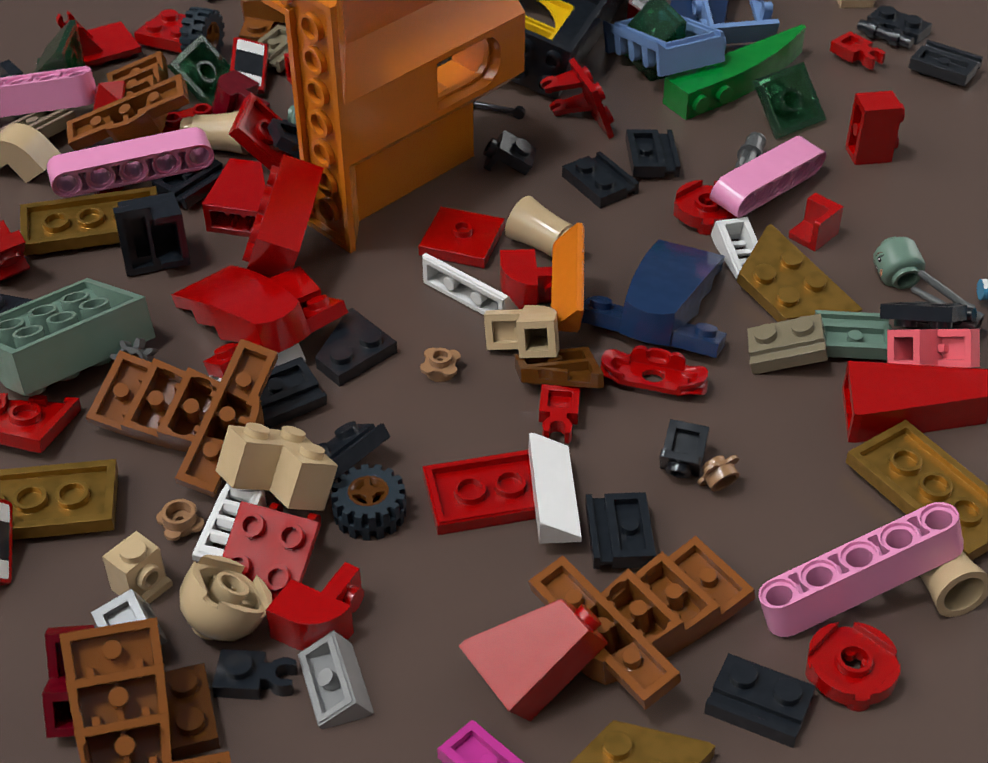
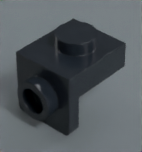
(511, 151)
(684, 449)

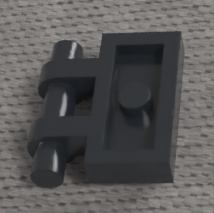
(895, 27)
(937, 315)

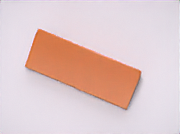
(568, 278)

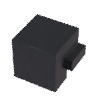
(151, 234)

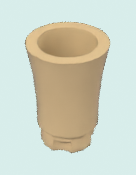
(217, 130)
(535, 225)
(957, 586)

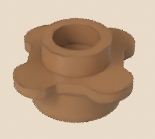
(440, 364)
(719, 472)
(179, 519)

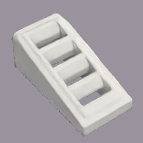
(731, 229)
(220, 519)

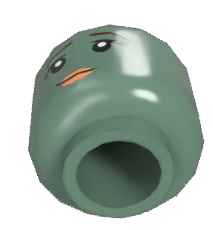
(898, 262)

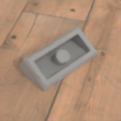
(334, 681)

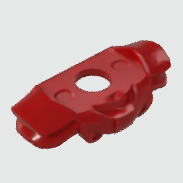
(677, 376)

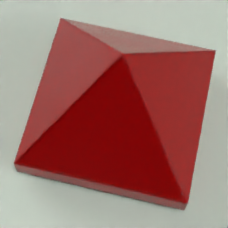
(109, 92)

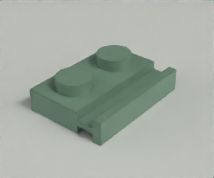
(855, 334)

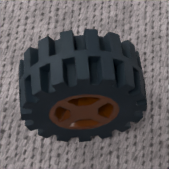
(204, 22)
(368, 502)

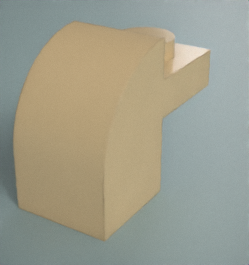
(25, 150)
(526, 329)

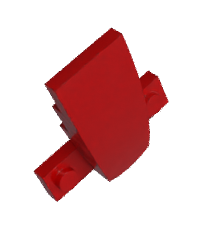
(253, 309)

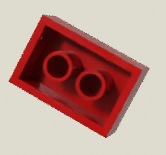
(282, 216)

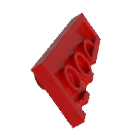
(34, 422)

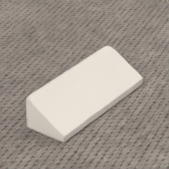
(463, 287)
(553, 491)

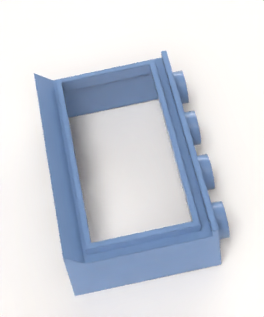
(741, 31)
(699, 48)

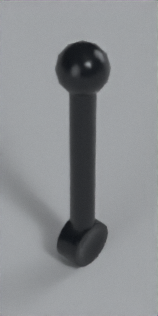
(518, 112)

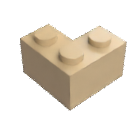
(277, 462)

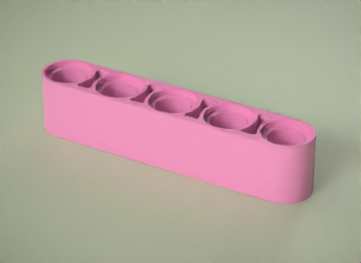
(46, 91)
(114, 161)
(767, 176)
(861, 569)

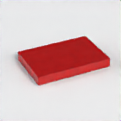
(480, 492)

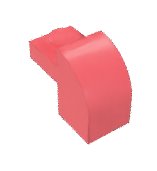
(934, 347)

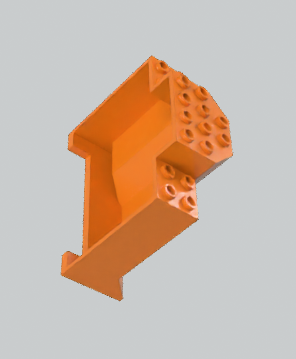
(377, 102)

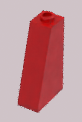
(924, 395)

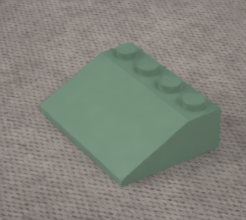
(68, 333)

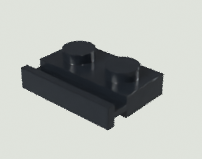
(945, 63)
(652, 153)
(600, 179)
(190, 186)
(290, 393)
(354, 443)
(620, 530)
(760, 700)

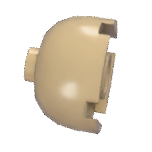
(221, 600)

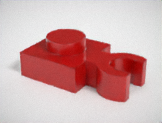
(854, 47)
(559, 410)

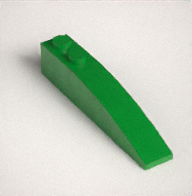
(717, 84)

